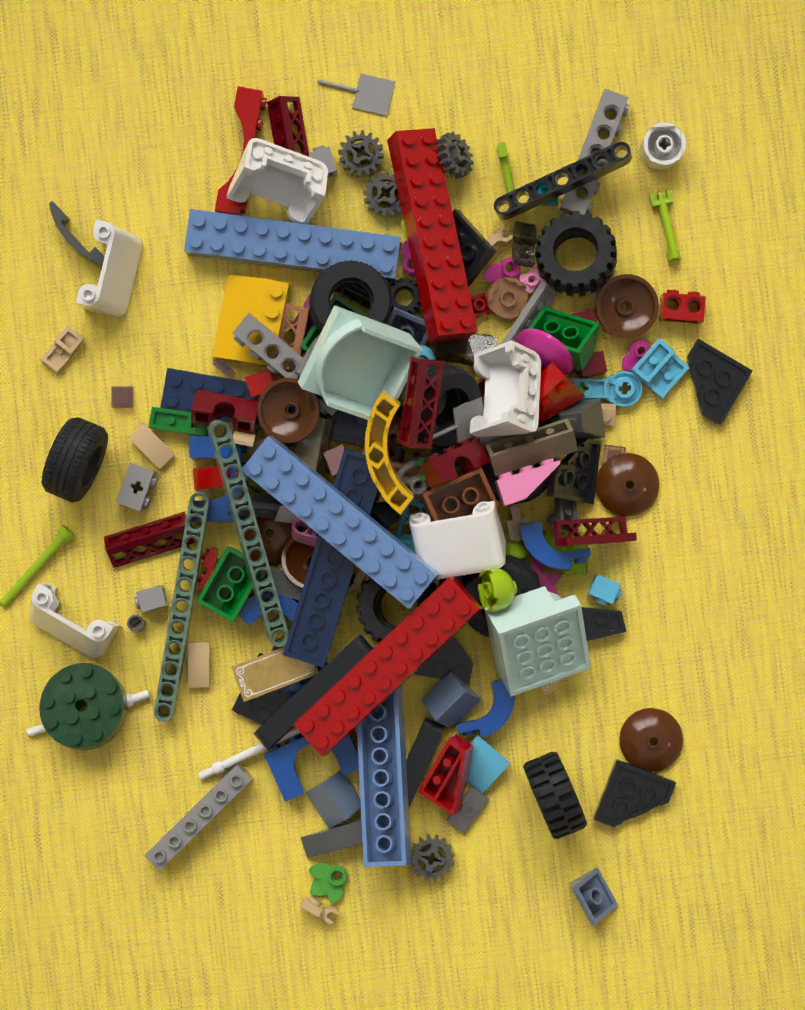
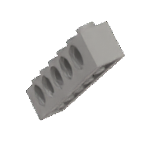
(610, 102)
(242, 337)
(199, 816)

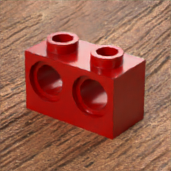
(682, 313)

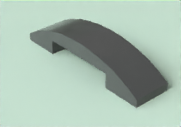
(60, 220)

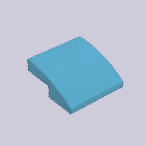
(660, 368)
(485, 765)

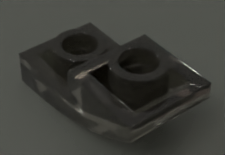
(523, 244)

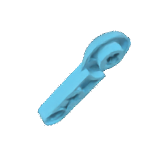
(609, 388)

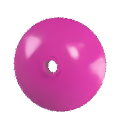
(547, 348)

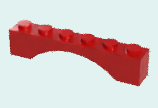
(248, 108)

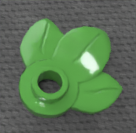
(326, 883)

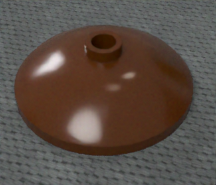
(640, 302)
(275, 412)
(612, 484)
(275, 544)
(296, 561)
(638, 731)

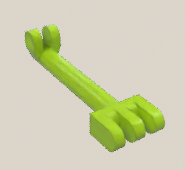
(503, 157)
(662, 203)

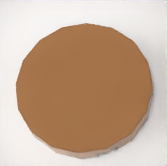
(506, 298)

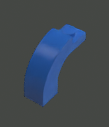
(539, 550)
(250, 609)
(496, 717)

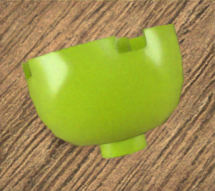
(496, 589)

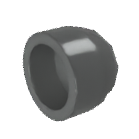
(133, 621)

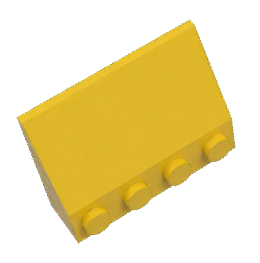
(260, 298)

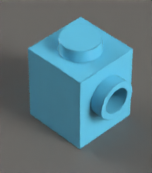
(604, 590)

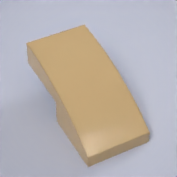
(62, 350)
(245, 438)
(151, 445)
(199, 664)

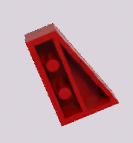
(556, 392)
(449, 775)

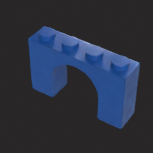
(201, 448)
(282, 763)

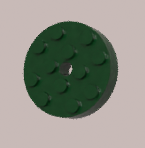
(66, 694)

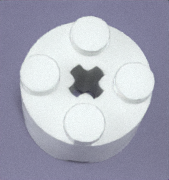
(671, 138)

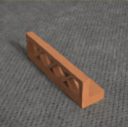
(300, 332)

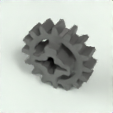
(352, 149)
(454, 155)
(378, 200)
(442, 860)

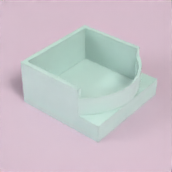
(357, 361)
(538, 640)

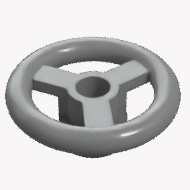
(419, 488)

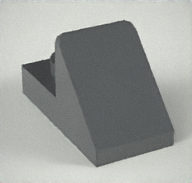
(563, 511)

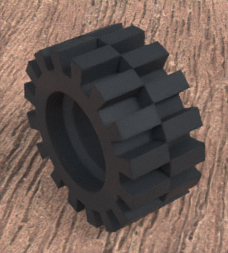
(411, 286)

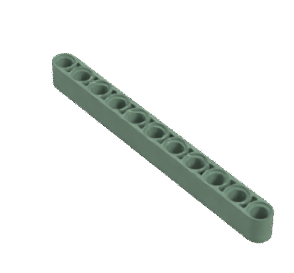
(242, 526)
(176, 615)

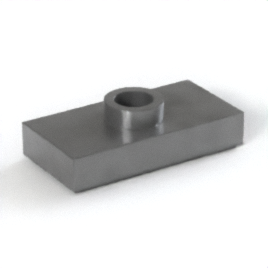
(471, 806)

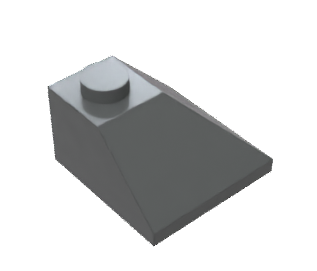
(585, 419)

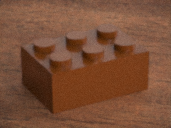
(458, 496)

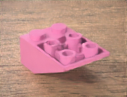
(519, 486)

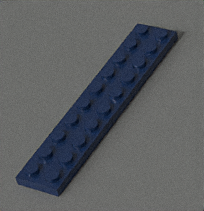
(182, 385)
(329, 573)

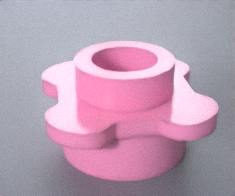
(525, 278)

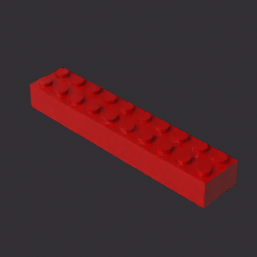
(432, 235)
(388, 666)

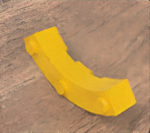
(378, 457)

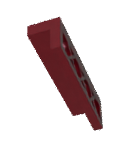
(281, 121)
(414, 402)
(146, 536)
(595, 538)

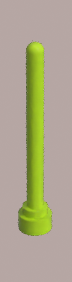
(64, 535)

